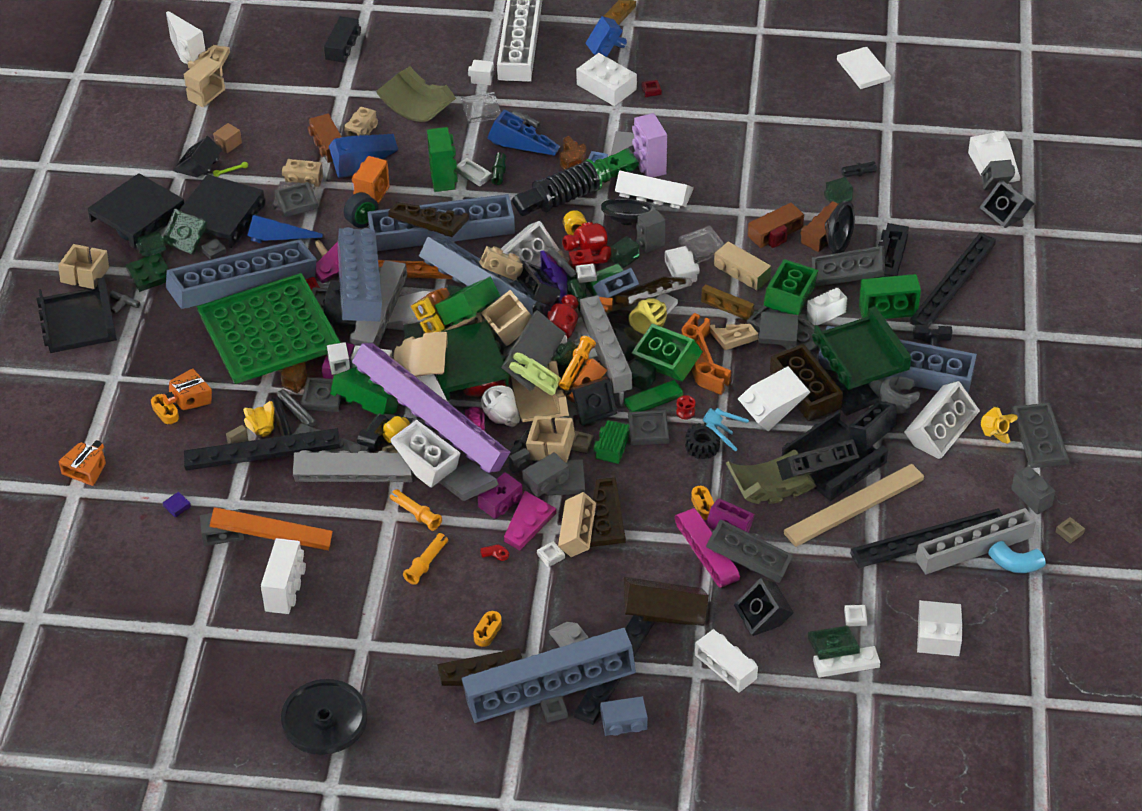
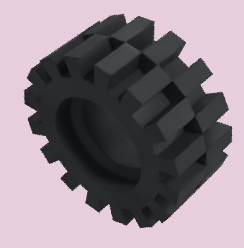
(702, 449)

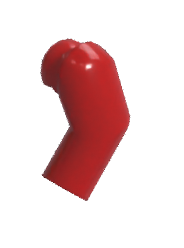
(603, 256)
(496, 551)

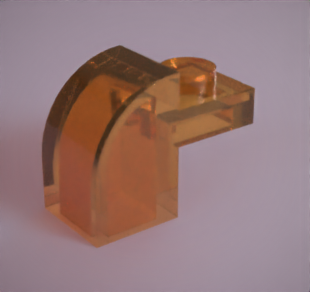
(572, 153)
(294, 377)

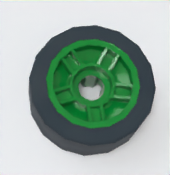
(357, 207)

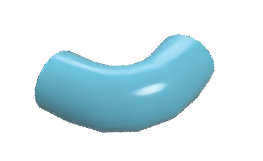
(1015, 561)

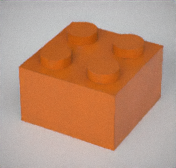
(372, 178)

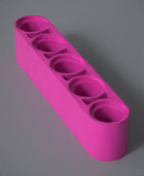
(697, 535)

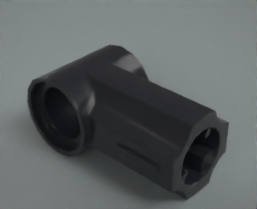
(373, 434)

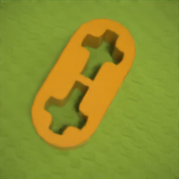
(161, 411)
(699, 503)
(491, 630)

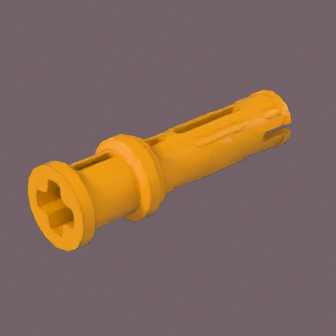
(580, 355)
(421, 513)
(421, 564)

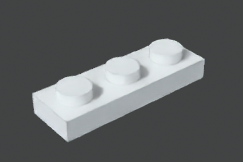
(864, 660)

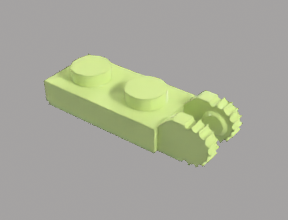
(535, 373)

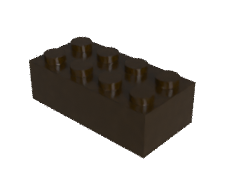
(824, 393)

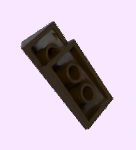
(665, 602)

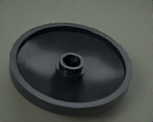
(324, 716)

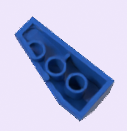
(512, 133)
(353, 150)
(269, 229)

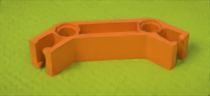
(704, 370)

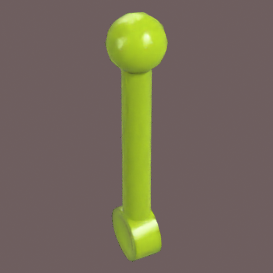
(217, 173)

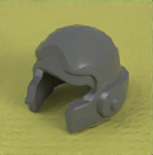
(891, 393)

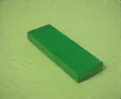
(653, 397)

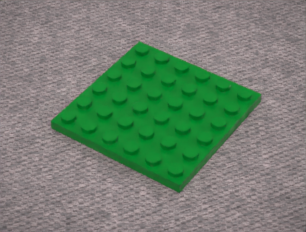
(268, 328)

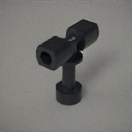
(932, 336)

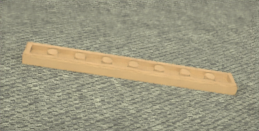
(853, 505)

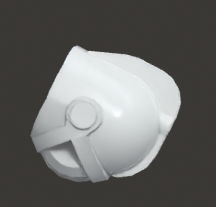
(500, 407)

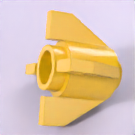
(260, 419)
(997, 424)

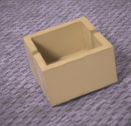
(204, 81)
(78, 269)
(507, 317)
(543, 440)

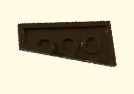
(653, 288)
(608, 520)

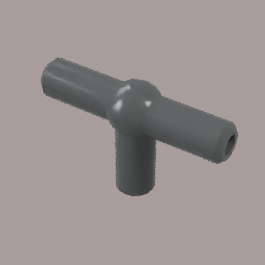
(527, 120)
(562, 262)
(122, 300)

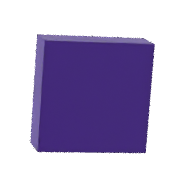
(176, 504)

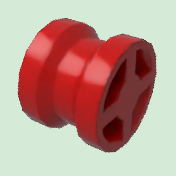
(685, 407)

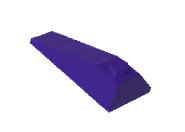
(555, 273)

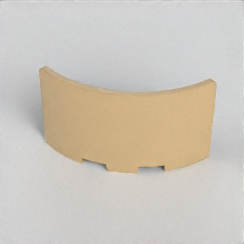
(423, 354)
(539, 402)

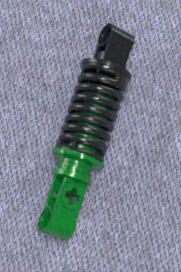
(573, 182)

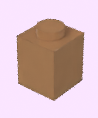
(227, 137)

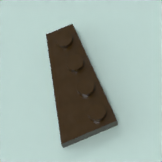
(429, 218)
(453, 671)

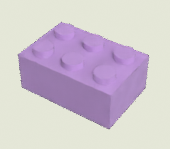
(650, 145)

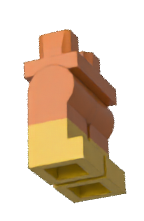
(429, 310)

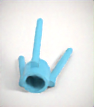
(714, 420)

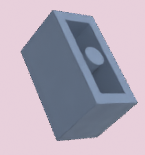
(616, 284)
(624, 716)

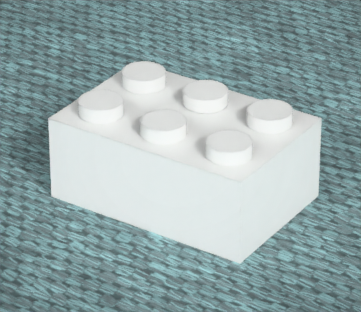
(606, 79)
(283, 576)

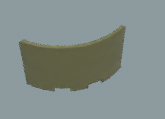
(413, 98)
(765, 483)

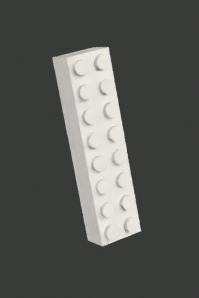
(518, 40)

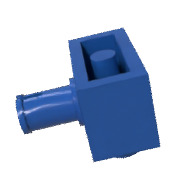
(605, 36)

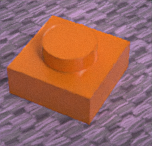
(607, 303)

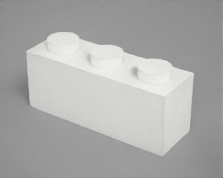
(726, 660)

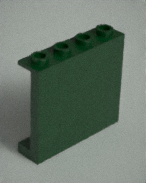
(863, 350)
(471, 359)

